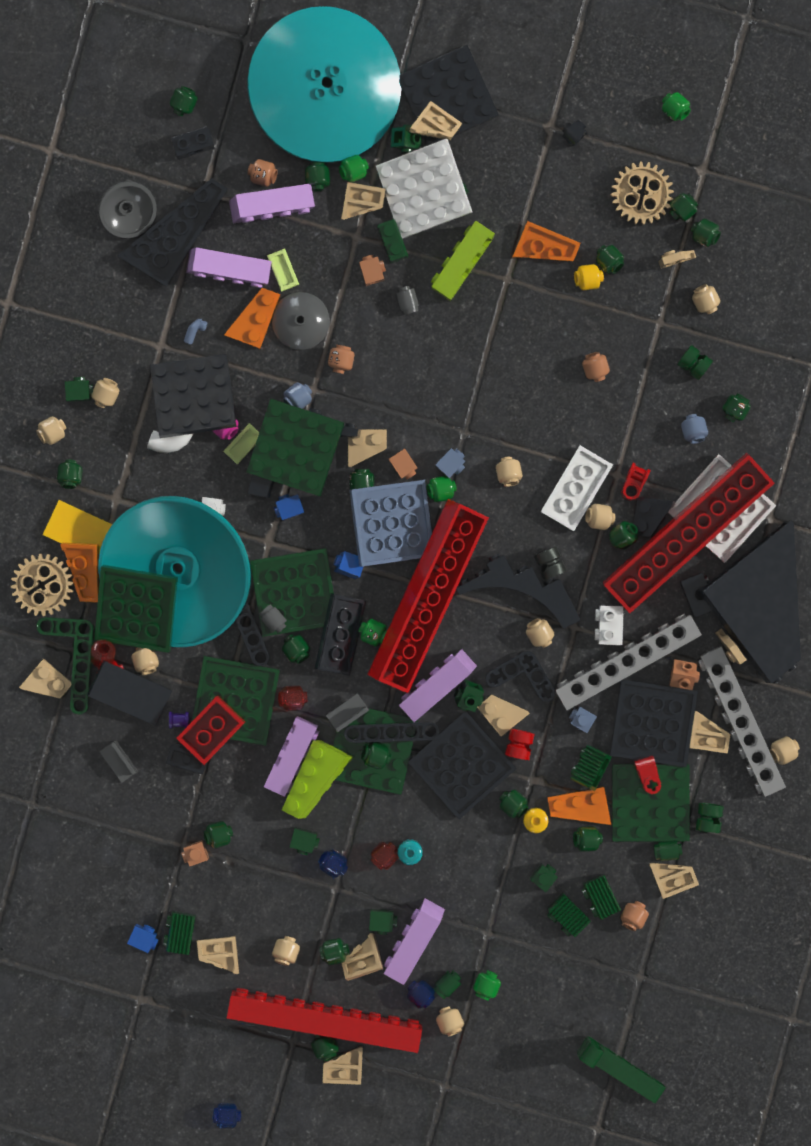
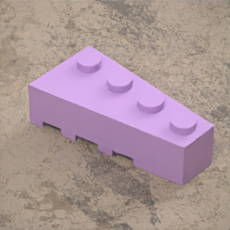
(271, 203)
(228, 266)
(437, 685)
(291, 755)
(415, 939)

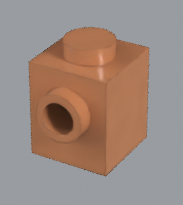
(372, 269)
(403, 464)
(195, 853)

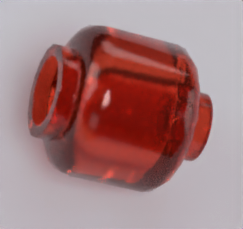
(101, 651)
(292, 698)
(384, 855)

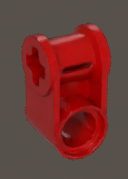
(635, 480)
(648, 771)

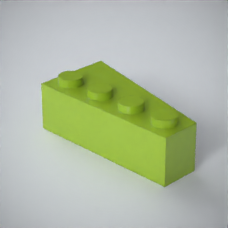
(462, 261)
(315, 777)

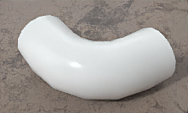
(168, 444)

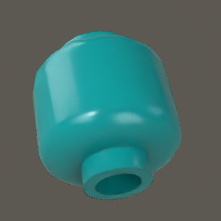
(410, 852)

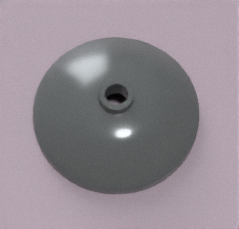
(131, 220)
(300, 335)

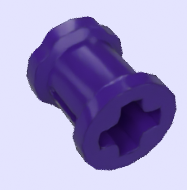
(178, 720)

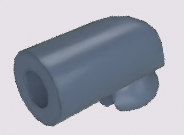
(193, 328)

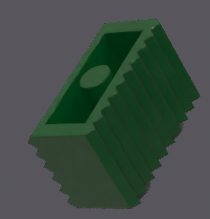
(392, 241)
(590, 767)
(601, 897)
(568, 915)
(180, 933)

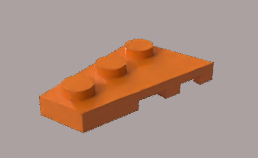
(545, 244)
(255, 319)
(84, 567)
(581, 806)

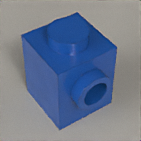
(288, 506)
(348, 565)
(143, 938)

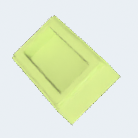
(283, 270)
(242, 444)

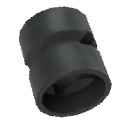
(550, 563)

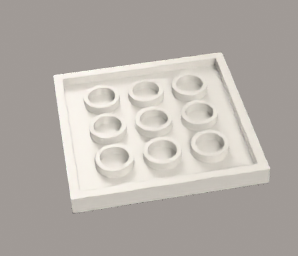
(424, 188)
(739, 529)

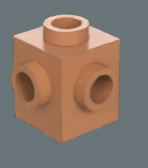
(684, 674)

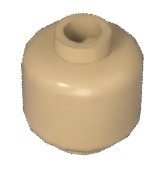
(706, 299)
(105, 392)
(51, 430)
(509, 471)
(600, 516)
(540, 633)
(145, 661)
(784, 750)
(285, 951)
(449, 1021)

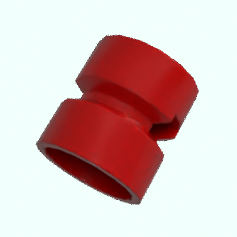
(519, 744)

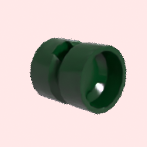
(694, 362)
(709, 817)

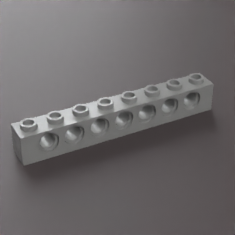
(689, 630)
(774, 782)

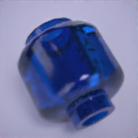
(333, 863)
(421, 994)
(226, 1115)

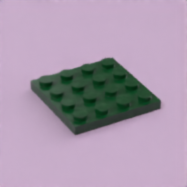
(295, 447)
(296, 586)
(136, 608)
(246, 689)
(391, 776)
(646, 815)

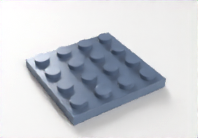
(391, 522)

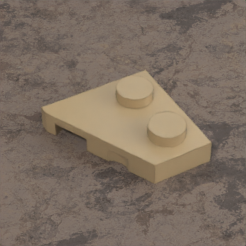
(369, 444)
(46, 681)
(501, 713)
(708, 735)
(673, 878)
(219, 952)

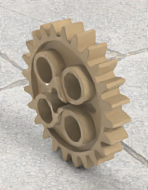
(625, 189)
(51, 599)

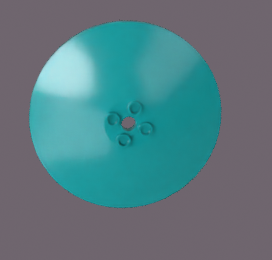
(289, 91)
(204, 543)

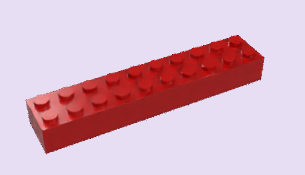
(688, 532)
(428, 596)
(325, 1021)

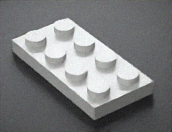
(576, 488)

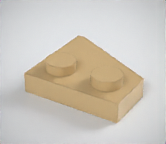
(435, 123)
(362, 199)
(671, 258)
(733, 652)
(363, 959)
(344, 1068)

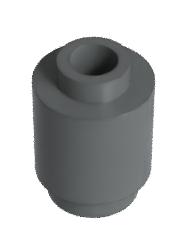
(407, 300)
(273, 619)

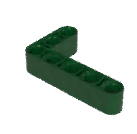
(78, 656)
(594, 1053)

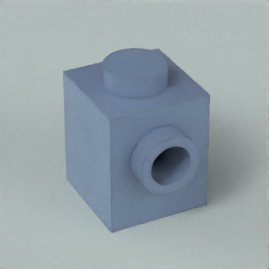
(451, 463)
(582, 719)

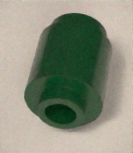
(667, 850)
(447, 984)

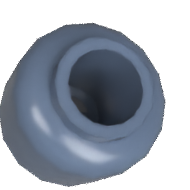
(298, 395)
(694, 429)

